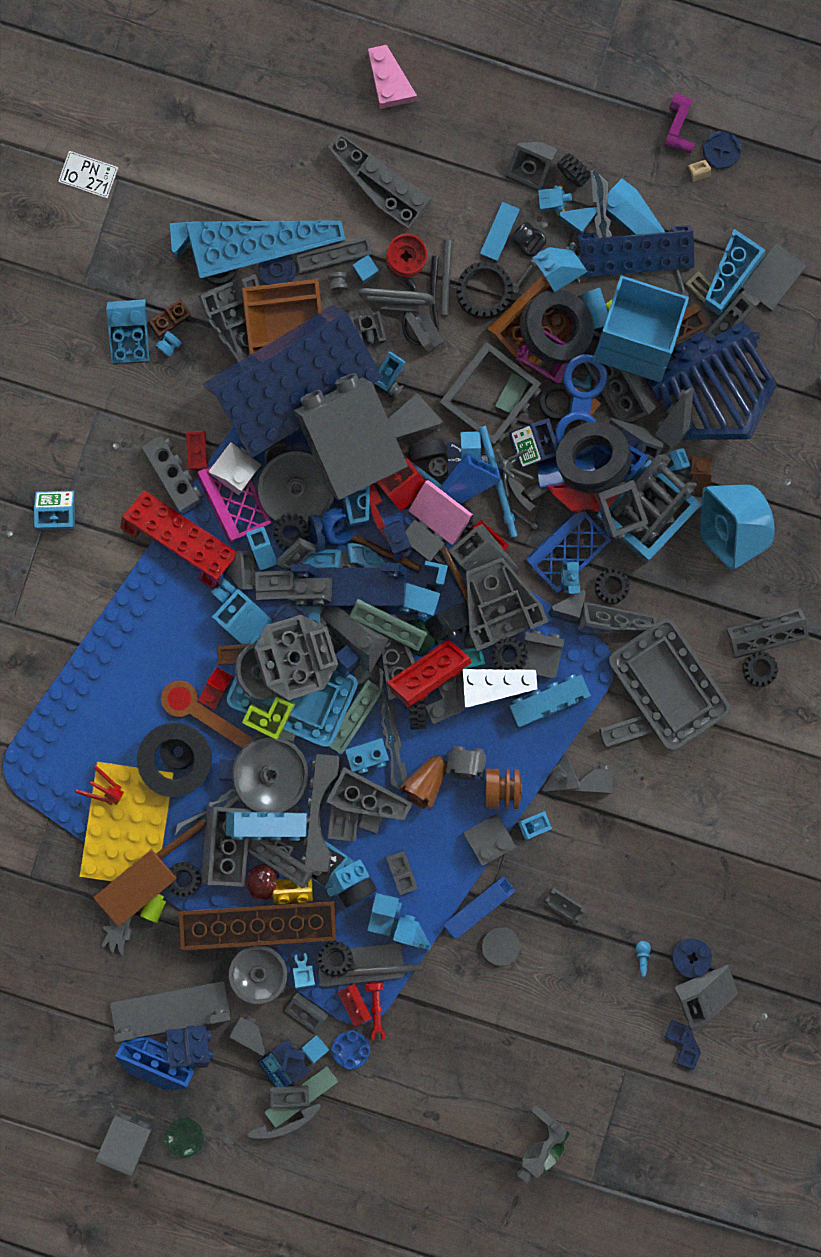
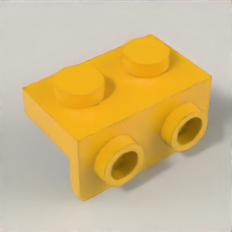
(290, 892)

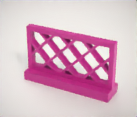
(221, 510)

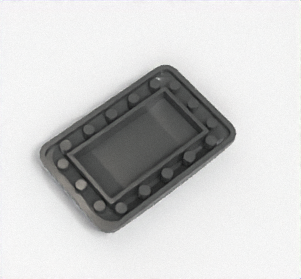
(669, 684)

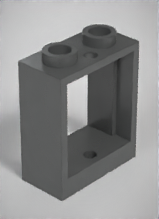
(605, 513)

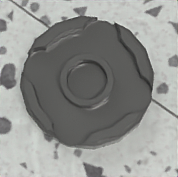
(501, 946)

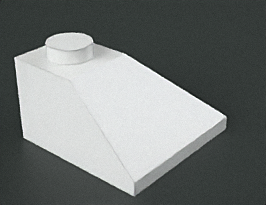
(234, 468)

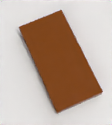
(135, 887)

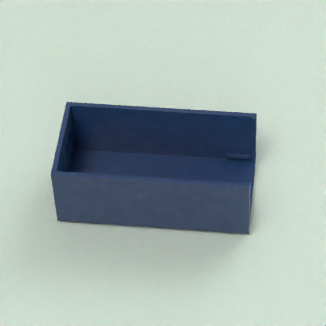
(270, 382)

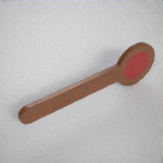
(181, 699)

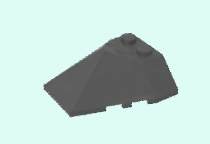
(226, 314)
(499, 604)

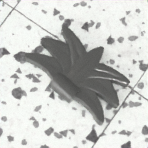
(117, 935)

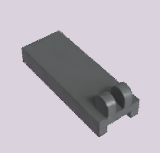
(625, 731)

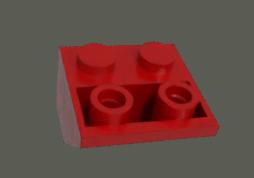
(403, 485)

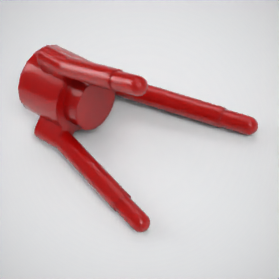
(112, 795)

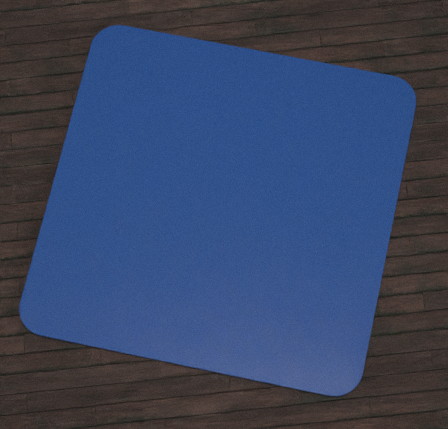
(165, 632)

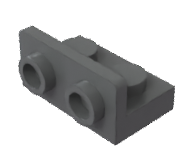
(425, 330)
(312, 590)

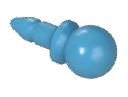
(643, 949)

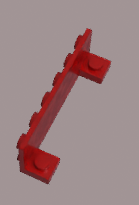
(179, 536)

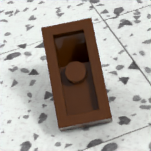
(700, 473)

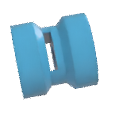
(166, 348)
(220, 594)

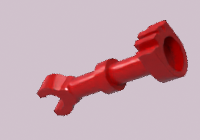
(375, 988)

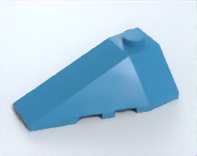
(630, 210)
(411, 933)

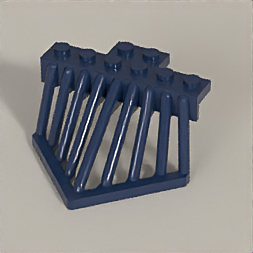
(700, 358)

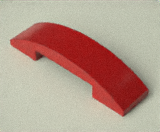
(374, 501)

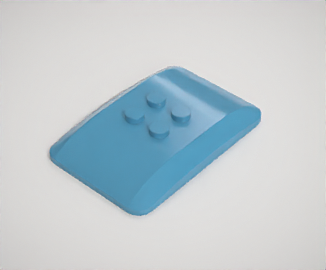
(315, 714)

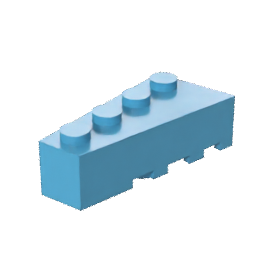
(735, 268)
(549, 701)
(265, 825)

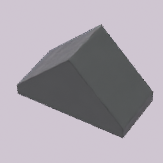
(570, 608)

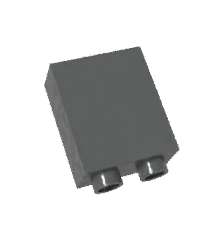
(349, 436)

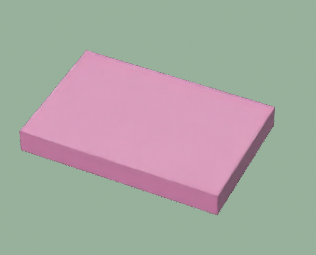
(440, 512)

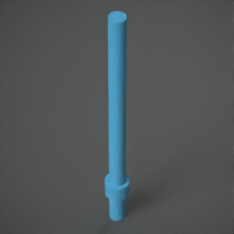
(508, 517)

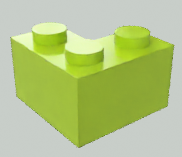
(270, 722)

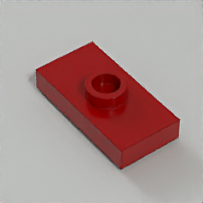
(196, 450)

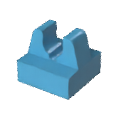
(679, 459)

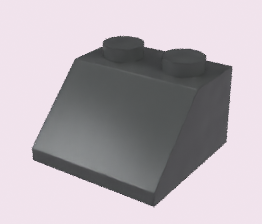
(489, 840)

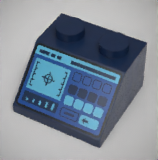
(273, 1063)

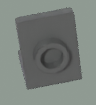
(374, 676)

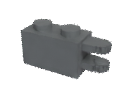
(425, 542)

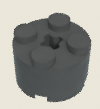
(466, 763)

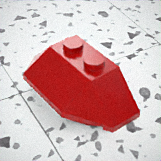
(576, 500)

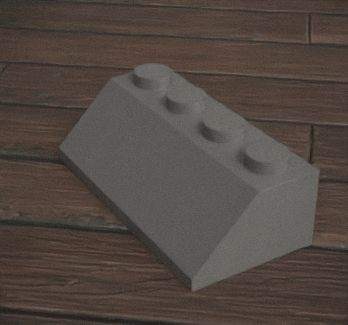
(625, 393)
(222, 857)

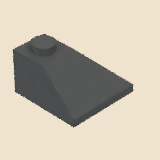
(531, 163)

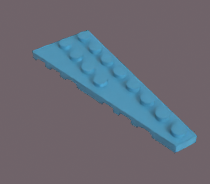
(236, 244)

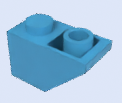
(261, 548)

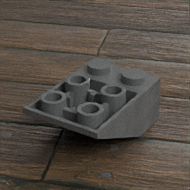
(479, 549)
(706, 995)

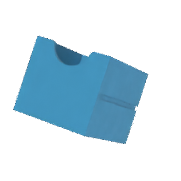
(641, 329)

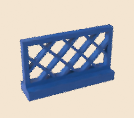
(556, 537)

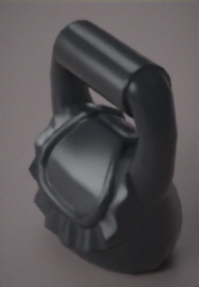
(524, 236)

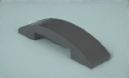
(263, 1133)

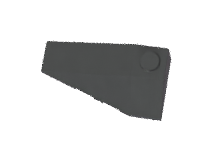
(607, 620)
(359, 637)
(362, 796)

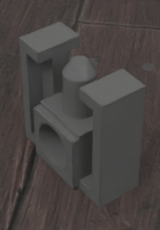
(376, 324)

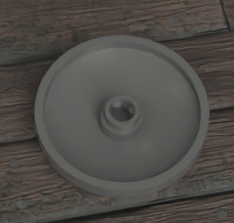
(293, 485)
(270, 775)

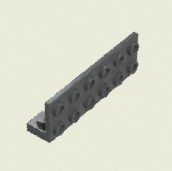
(170, 1011)

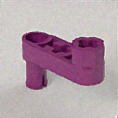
(681, 105)

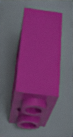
(556, 372)

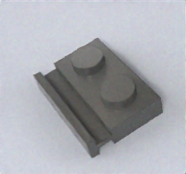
(274, 585)
(342, 825)

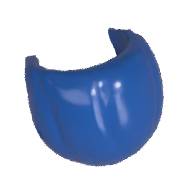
(335, 527)

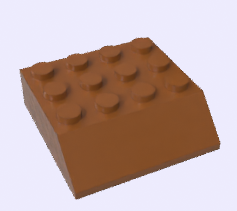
(278, 309)

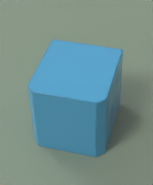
(365, 269)
(315, 1049)

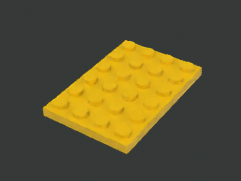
(123, 831)

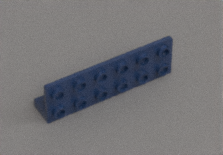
(637, 252)
(371, 585)

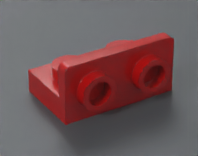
(354, 1004)

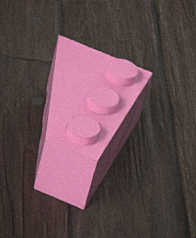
(389, 79)

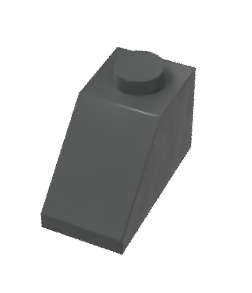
(597, 781)
(249, 1034)

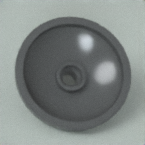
(245, 676)
(243, 976)

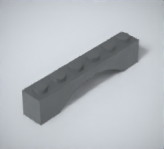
(326, 773)

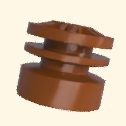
(502, 788)

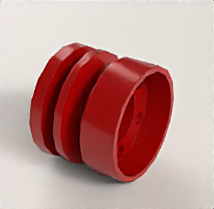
(413, 248)

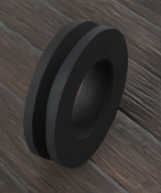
(577, 314)
(587, 435)
(149, 771)

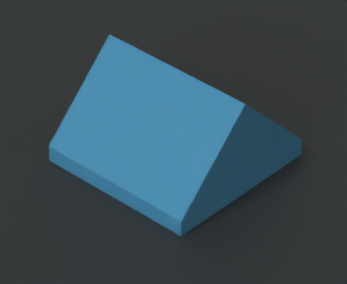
(179, 238)

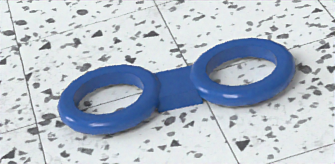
(580, 401)

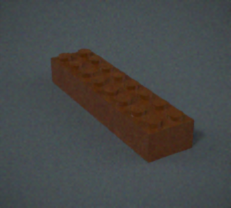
(257, 925)

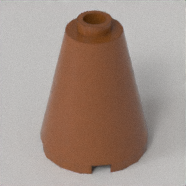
(425, 783)

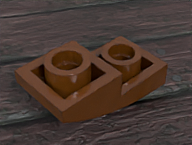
(169, 318)

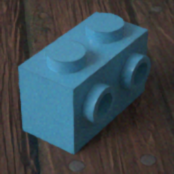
(366, 752)

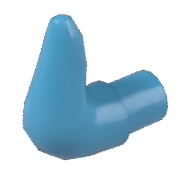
(586, 385)

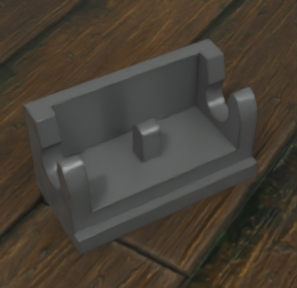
(564, 905)

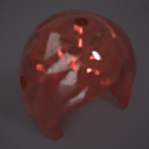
(265, 889)

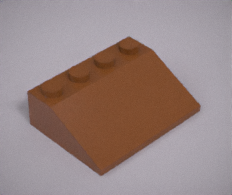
(507, 327)

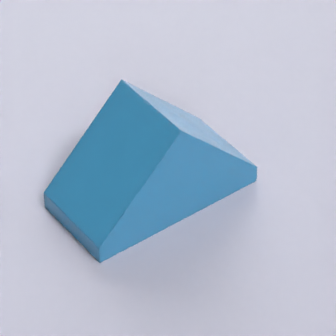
(578, 219)
(470, 444)
(534, 825)

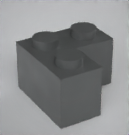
(447, 705)

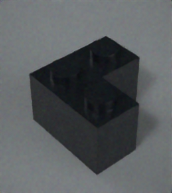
(448, 623)

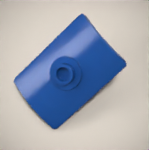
(549, 472)

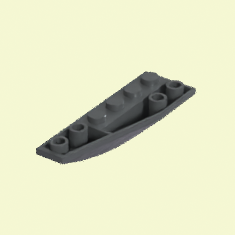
(380, 183)

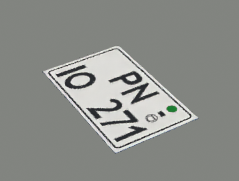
(88, 174)

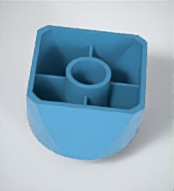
(736, 523)

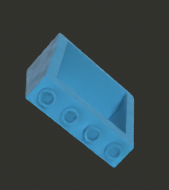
(634, 544)

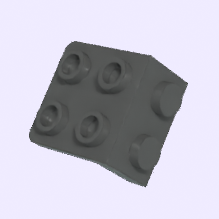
(543, 653)

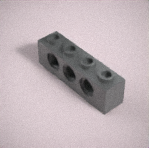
(191, 497)

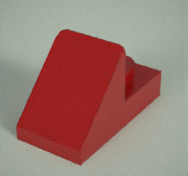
(215, 688)

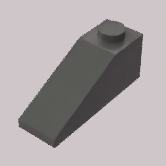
(734, 314)

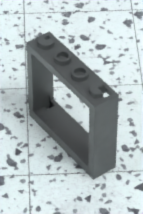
(468, 372)

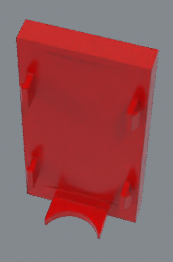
(429, 673)

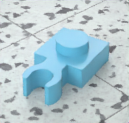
(303, 974)

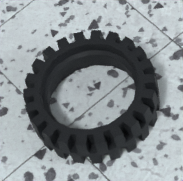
(486, 267)

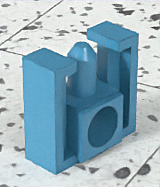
(570, 577)

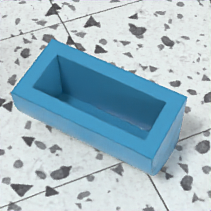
(596, 305)

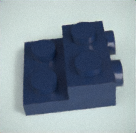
(188, 1047)

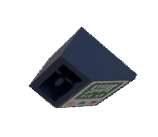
(538, 440)

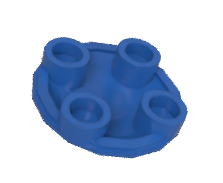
(351, 1049)

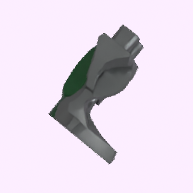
(544, 1154)

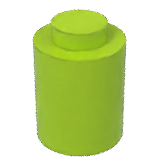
(153, 908)

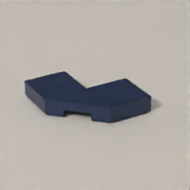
(683, 1035)

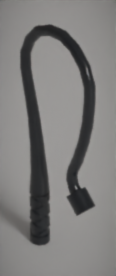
(433, 284)

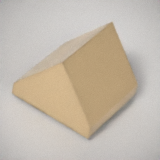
(699, 170)

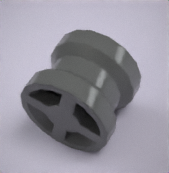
(337, 281)
(438, 464)

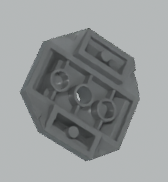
(313, 654)

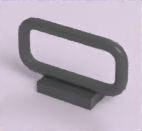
(397, 300)

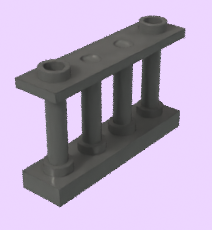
(646, 481)

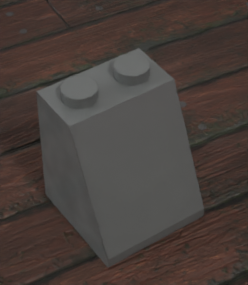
(414, 419)
(124, 1144)

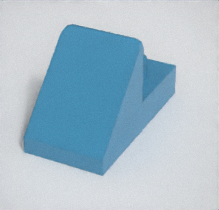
(390, 370)

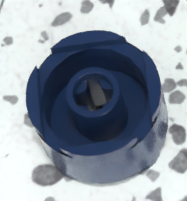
(701, 952)

